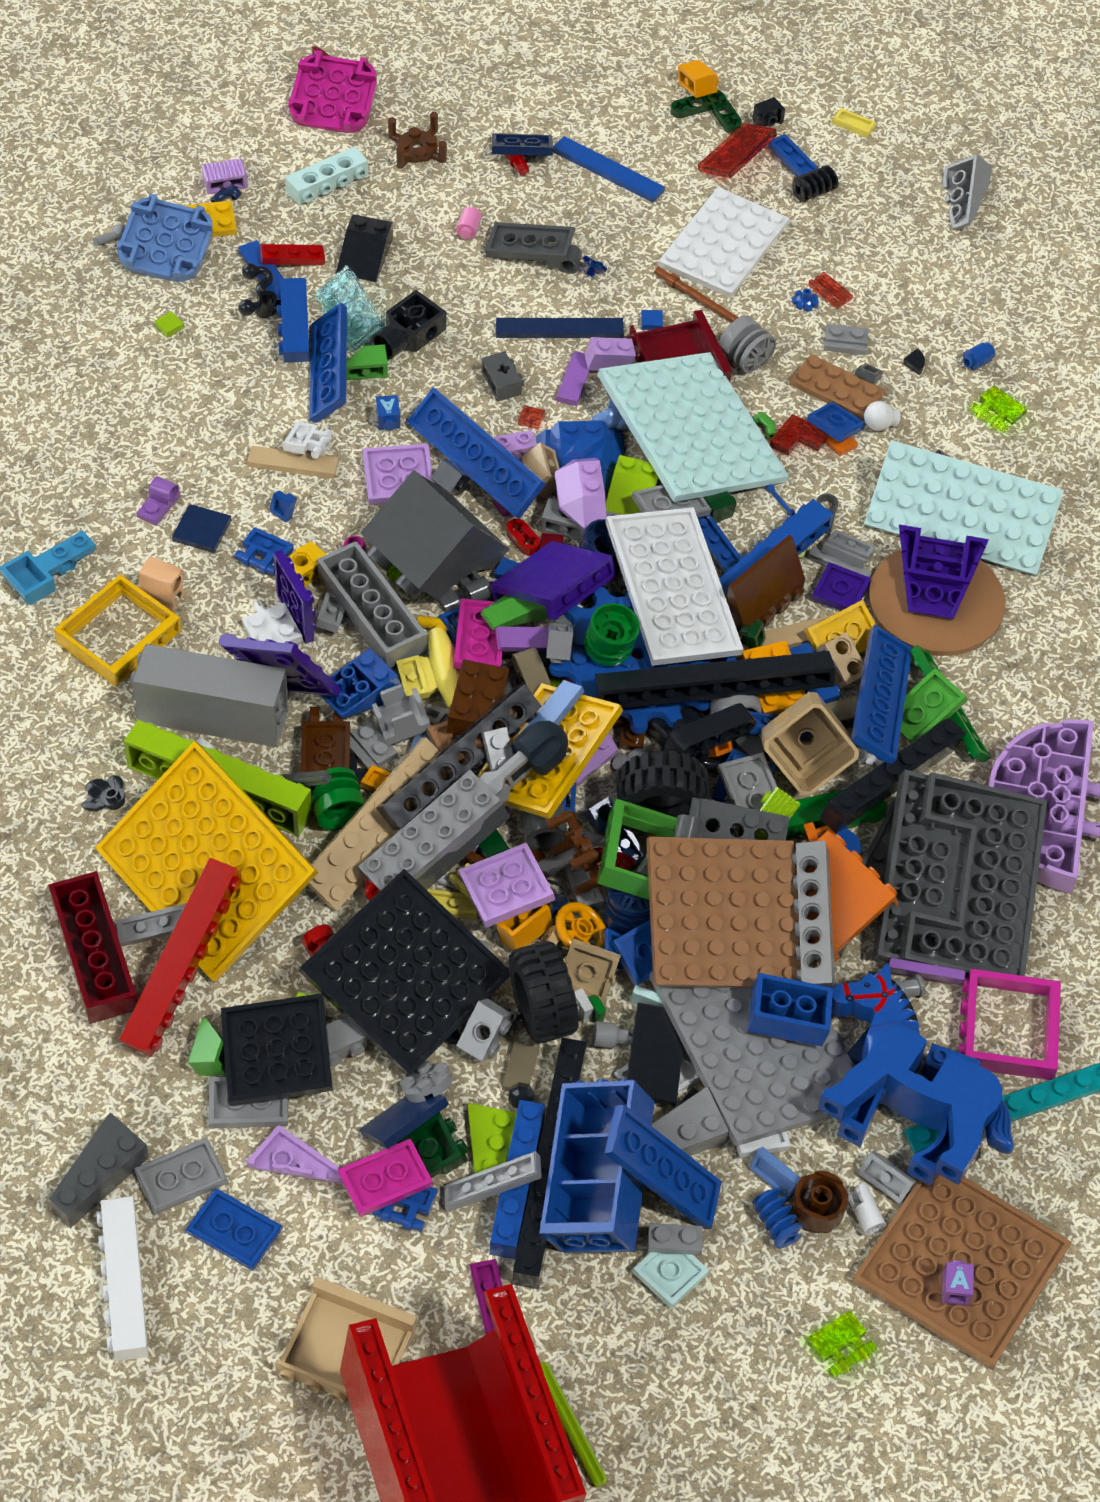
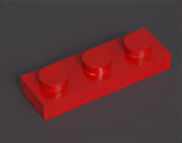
(292, 254)

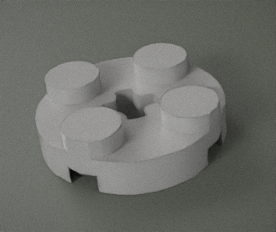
(426, 1080)

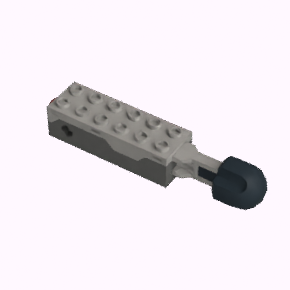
(463, 814)

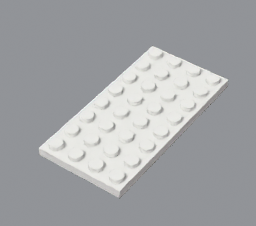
(673, 586)

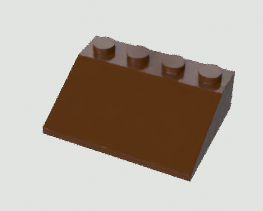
(767, 586)

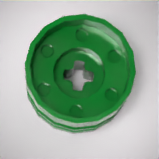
(611, 634)
(338, 800)

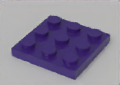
(292, 592)

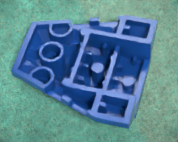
(583, 441)

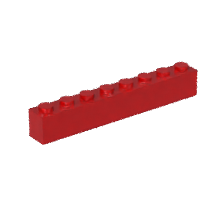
(180, 957)

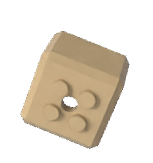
(811, 763)

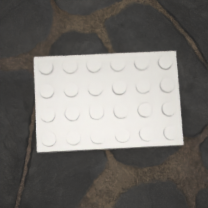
(723, 242)

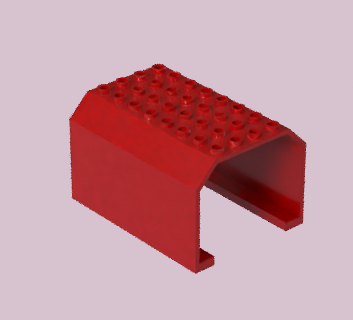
(463, 1419)

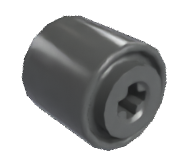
(538, 835)

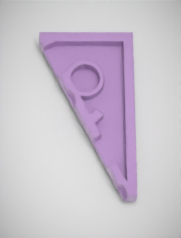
(291, 1156)

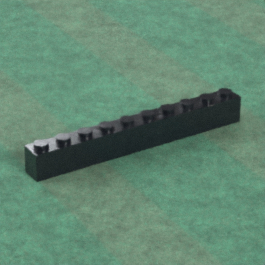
(716, 679)
(532, 1245)

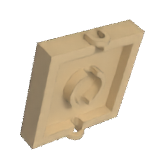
(591, 968)

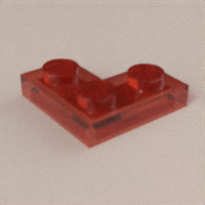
(796, 431)

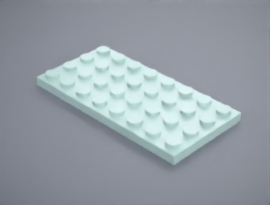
(964, 500)

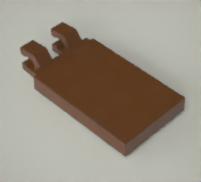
(325, 742)

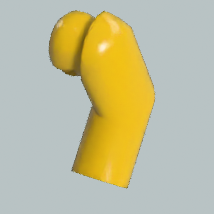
(430, 622)

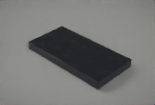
(655, 1054)

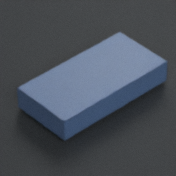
(774, 1172)

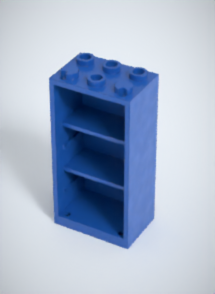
(588, 1196)

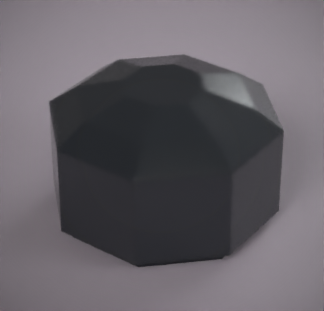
(520, 1091)

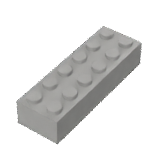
(371, 604)

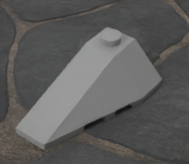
(966, 187)

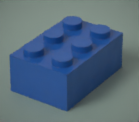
(790, 1009)

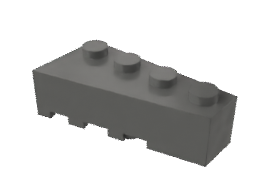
(98, 1170)

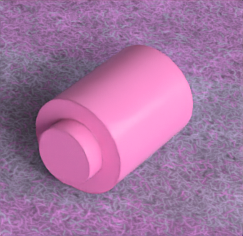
(469, 223)

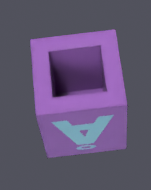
(957, 1283)

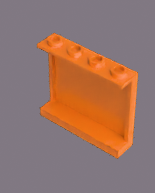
(855, 893)

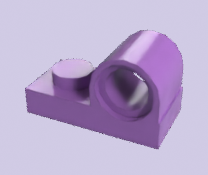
(161, 498)

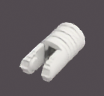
(866, 1210)

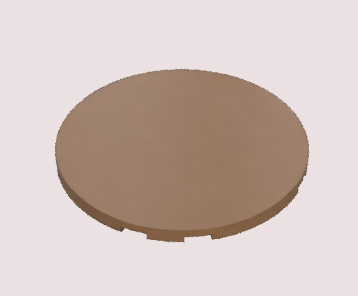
(973, 624)

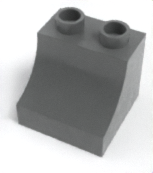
(430, 538)

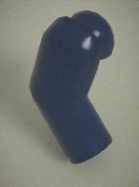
(224, 193)
(554, 907)

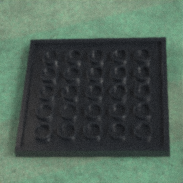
(405, 972)

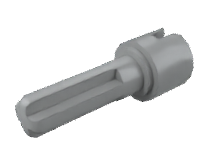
(609, 1035)

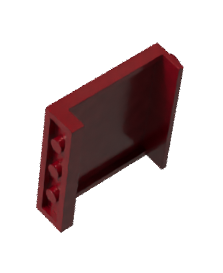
(678, 341)

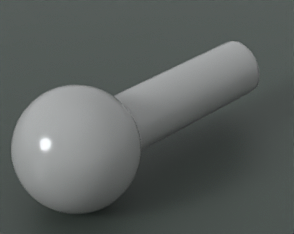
(116, 233)

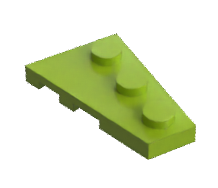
(490, 1135)

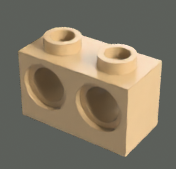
(848, 656)

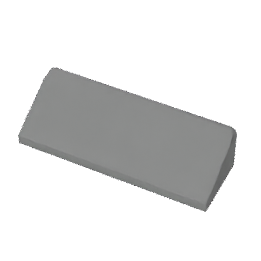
(551, 865)

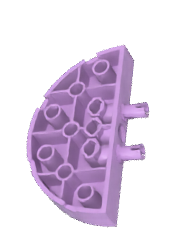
(1054, 767)

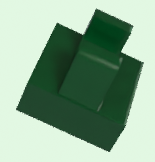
(753, 635)

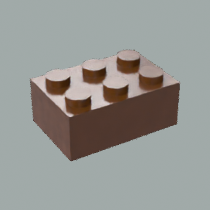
(476, 691)

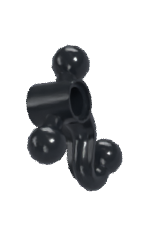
(266, 299)

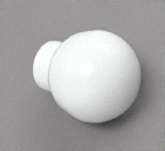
(881, 416)

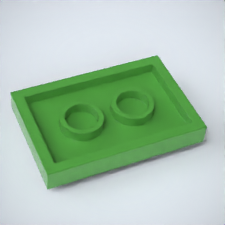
(929, 705)

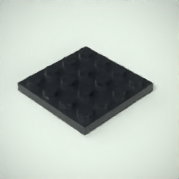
(276, 1049)

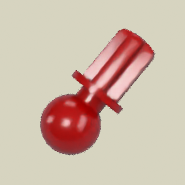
(519, 163)

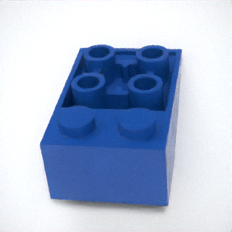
(361, 684)

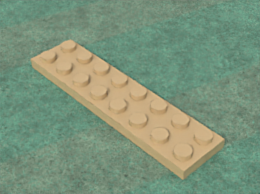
(365, 833)

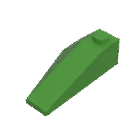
(512, 611)

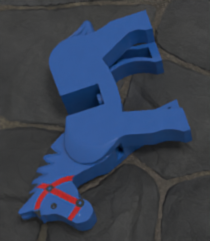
(959, 1102)

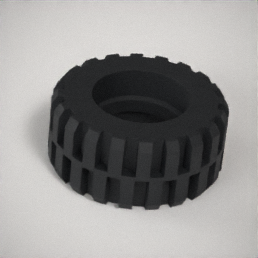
(663, 782)
(543, 991)

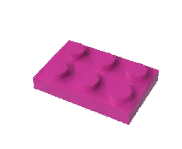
(385, 1177)

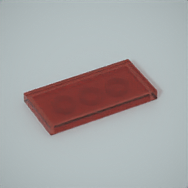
(737, 150)

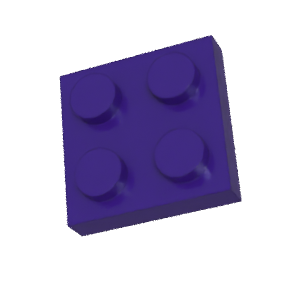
(840, 587)

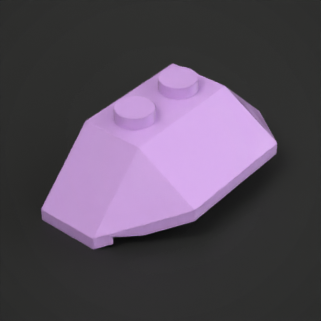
(581, 491)

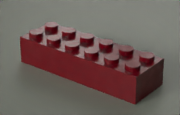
(93, 947)

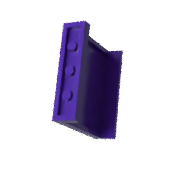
(556, 577)

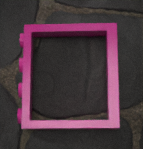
(1009, 1064)

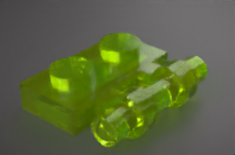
(1000, 403)
(837, 1336)

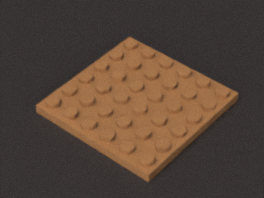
(721, 911)
(968, 1224)

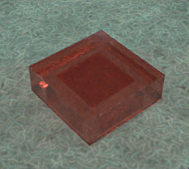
(531, 417)

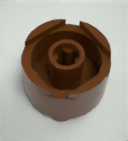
(820, 1202)

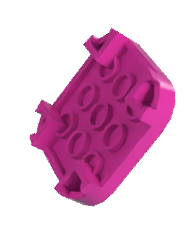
(333, 93)

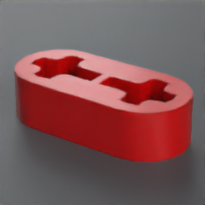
(520, 538)

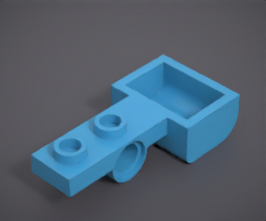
(33, 575)

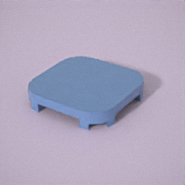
(165, 239)

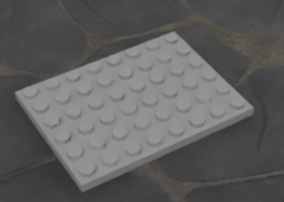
(754, 1078)

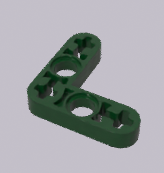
(684, 108)

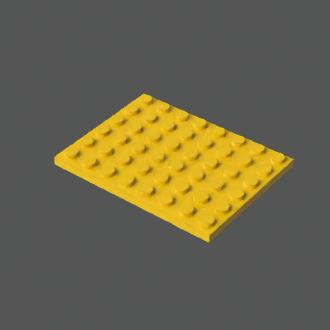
(198, 816)

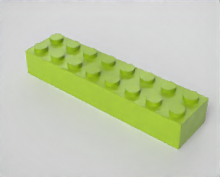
(282, 801)

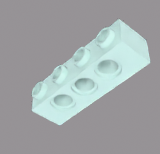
(326, 175)

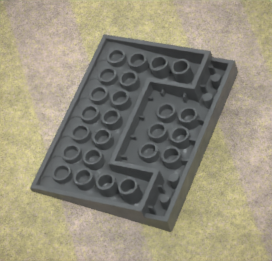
(961, 875)

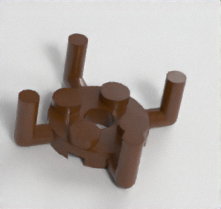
(407, 153)
(584, 855)

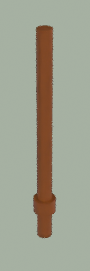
(674, 281)

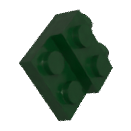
(438, 1145)

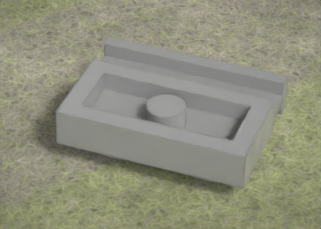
(846, 339)
(848, 548)
(370, 746)

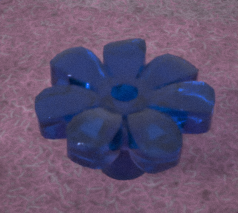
(593, 266)

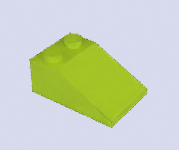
(629, 476)

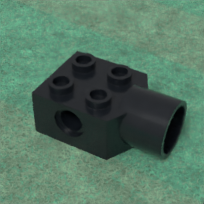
(411, 324)

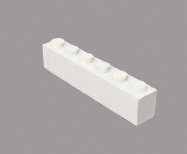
(123, 1279)

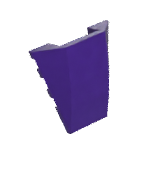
(937, 571)

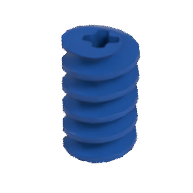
(777, 1218)

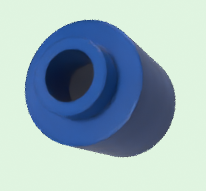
(978, 355)

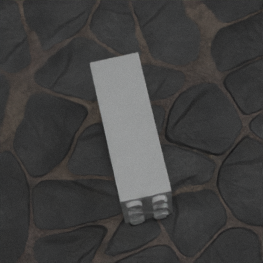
(210, 695)

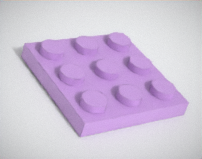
(390, 466)
(506, 885)

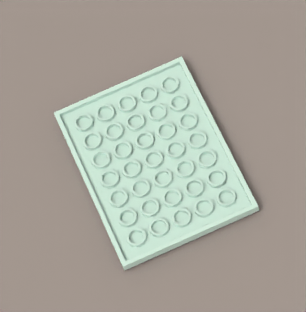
(692, 426)

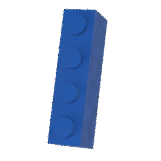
(294, 320)

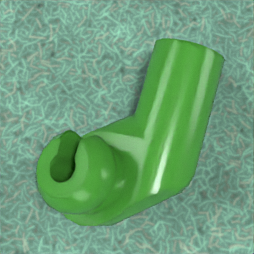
(767, 422)

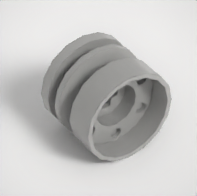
(747, 344)

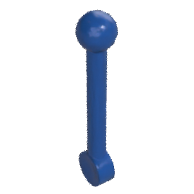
(771, 489)

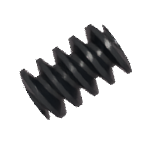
(814, 182)

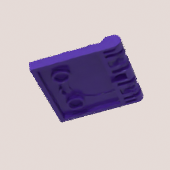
(301, 671)

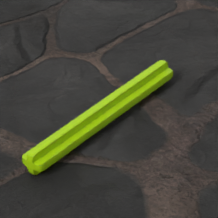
(574, 1431)

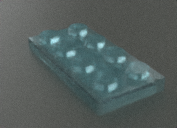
(361, 314)

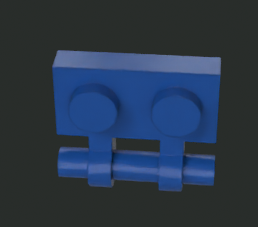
(265, 545)
(417, 1203)

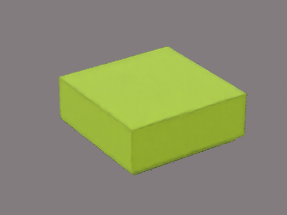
(169, 324)

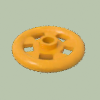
(581, 927)

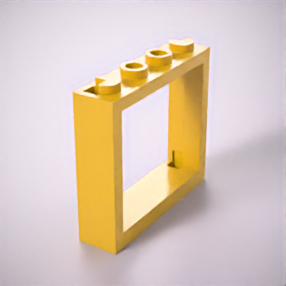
(98, 602)

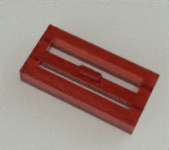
(832, 287)

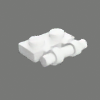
(307, 437)

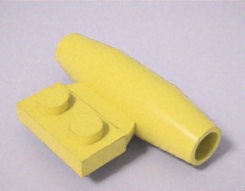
(431, 672)

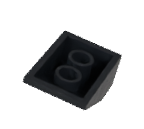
(366, 246)

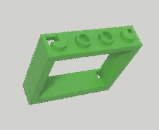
(639, 818)

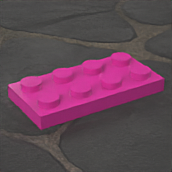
(474, 636)

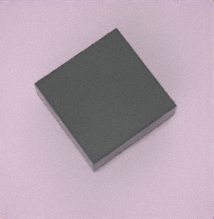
(869, 373)

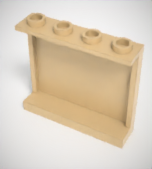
(321, 1333)

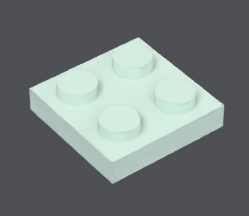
(670, 1275)

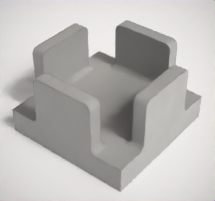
(400, 715)

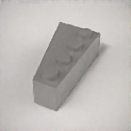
(694, 1124)

